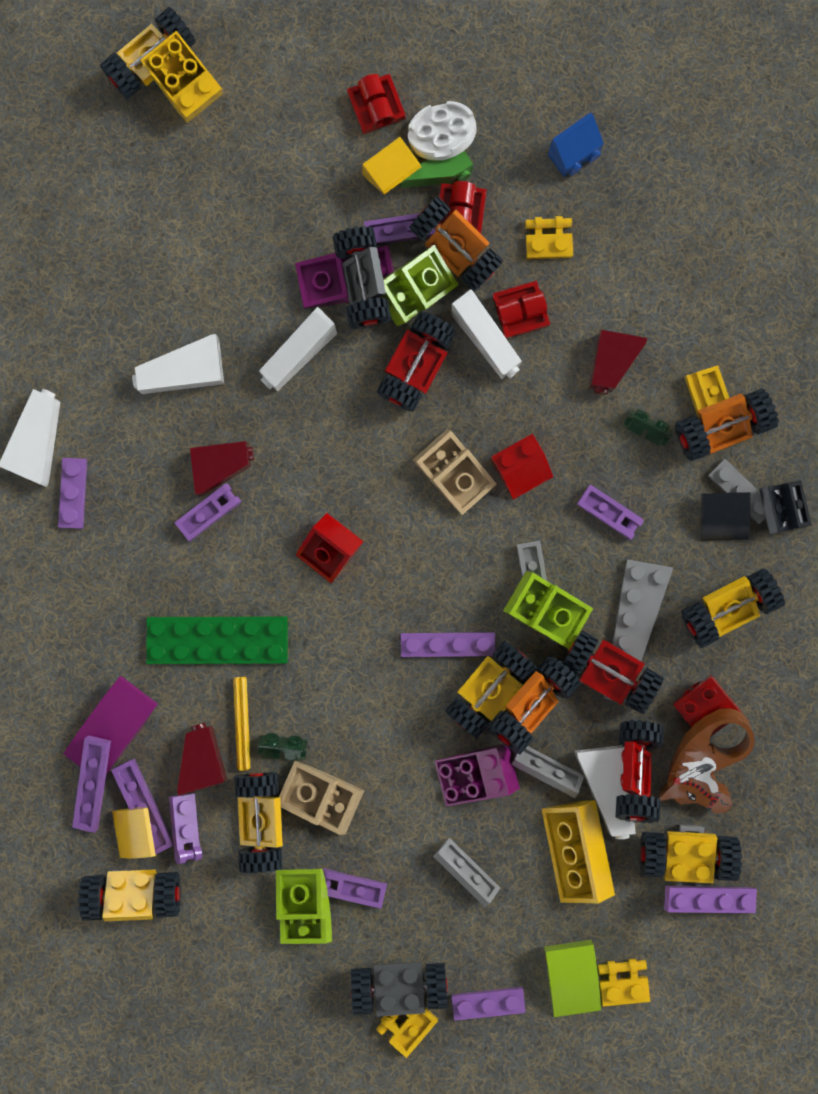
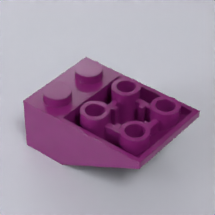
(477, 775)

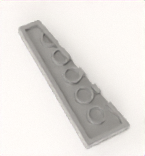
(638, 606)

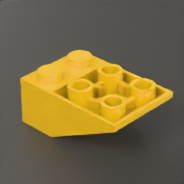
(181, 77)

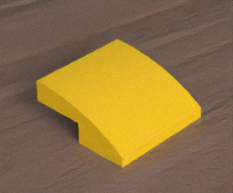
(134, 833)

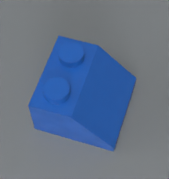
(576, 146)

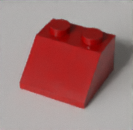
(522, 466)
(329, 547)

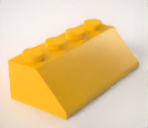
(578, 852)

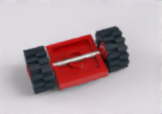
(416, 361)
(613, 672)
(636, 776)

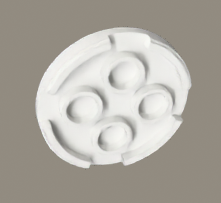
(442, 131)

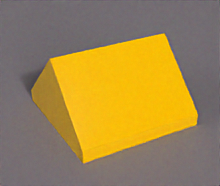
(390, 166)

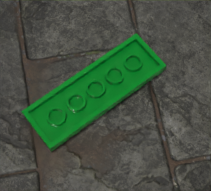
(217, 640)

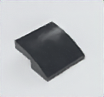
(785, 507)
(725, 516)

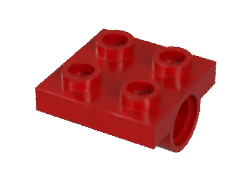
(376, 102)
(466, 200)
(521, 309)
(702, 700)

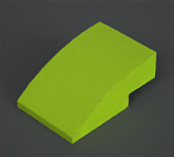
(417, 285)
(548, 609)
(303, 907)
(573, 978)

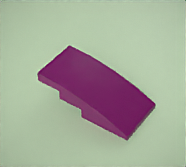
(324, 281)
(116, 719)

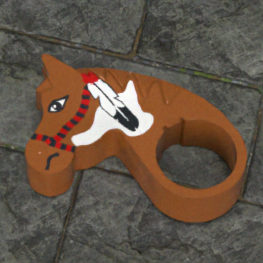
(695, 761)

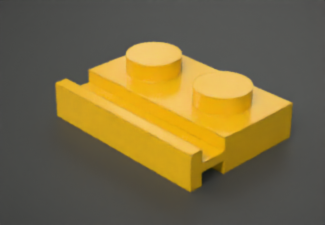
(706, 387)

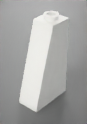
(485, 335)
(298, 349)
(184, 368)
(33, 439)
(602, 772)

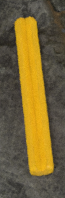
(241, 723)

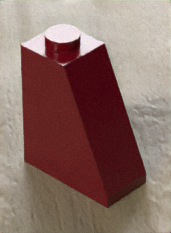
(613, 358)
(218, 464)
(200, 760)

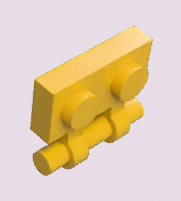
(549, 245)
(624, 990)
(410, 1032)

